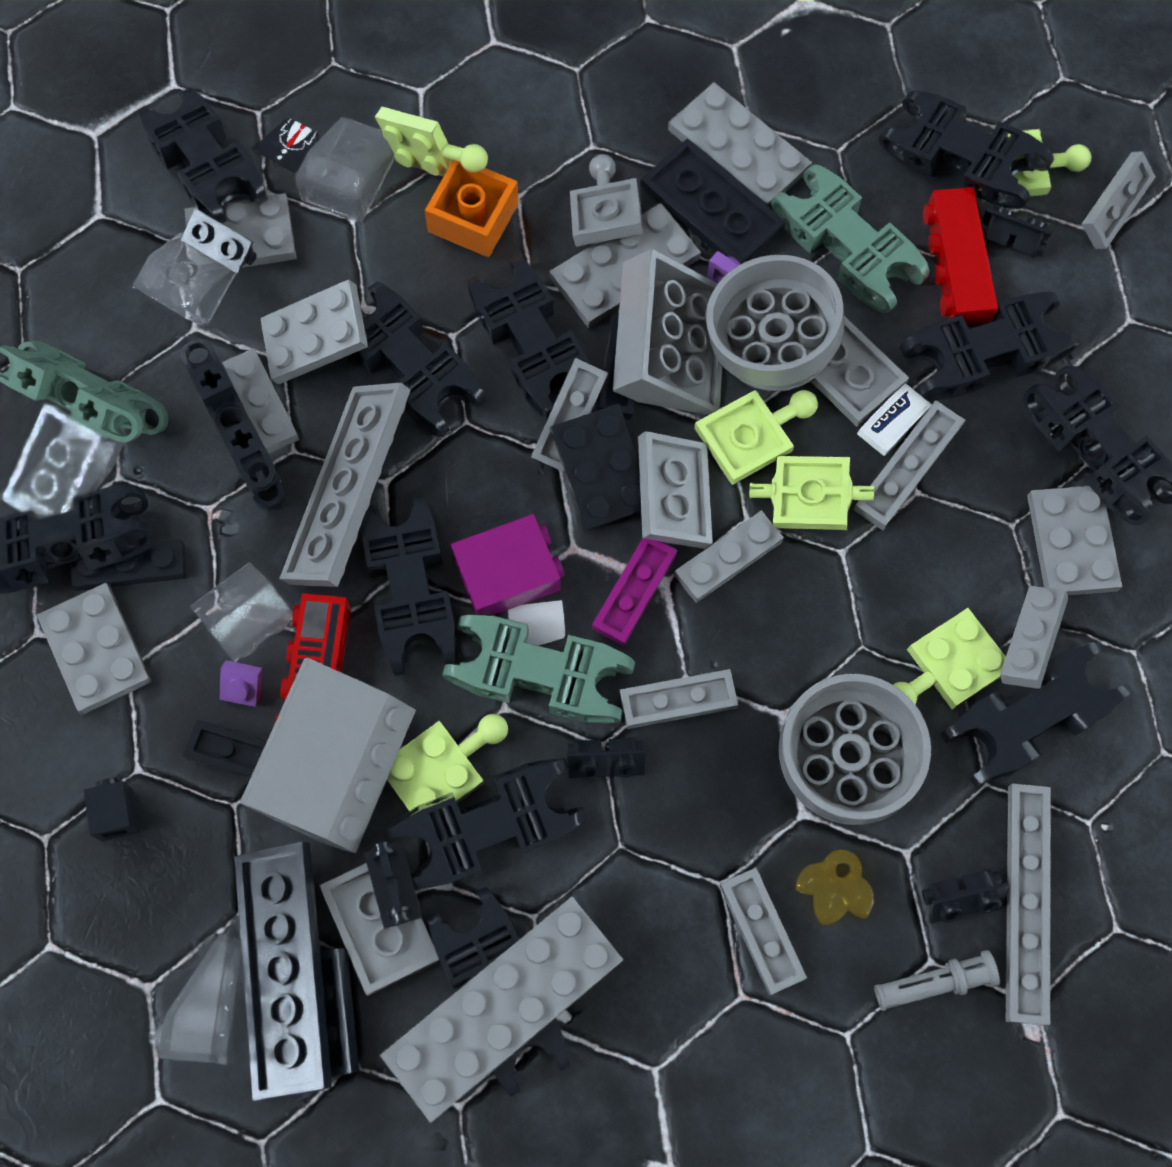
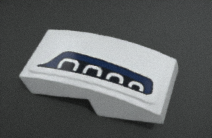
(894, 419)

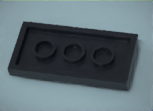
(712, 203)

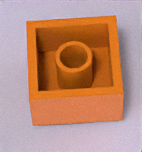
(472, 208)

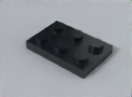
(600, 465)

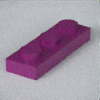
(634, 590)

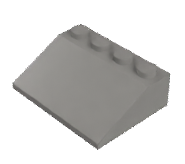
(664, 336)
(328, 756)

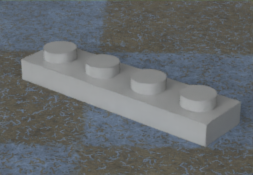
(910, 464)

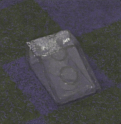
(345, 169)
(59, 463)
(202, 1015)

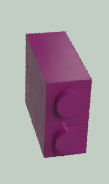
(507, 566)

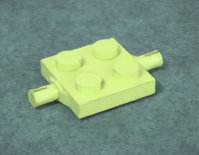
(812, 492)

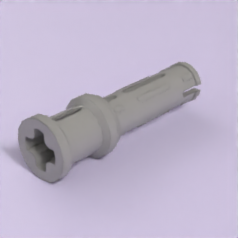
(955, 977)

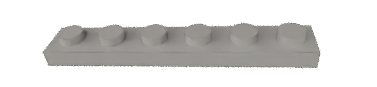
(1028, 905)

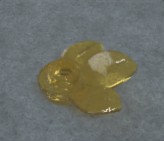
(835, 893)

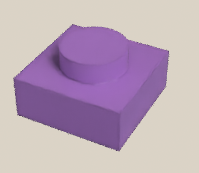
(720, 266)
(240, 683)

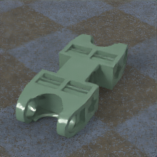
(865, 254)
(96, 405)
(538, 669)

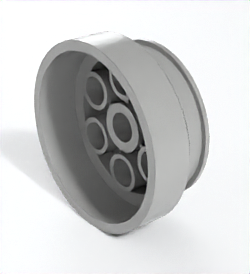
(779, 286)
(877, 708)

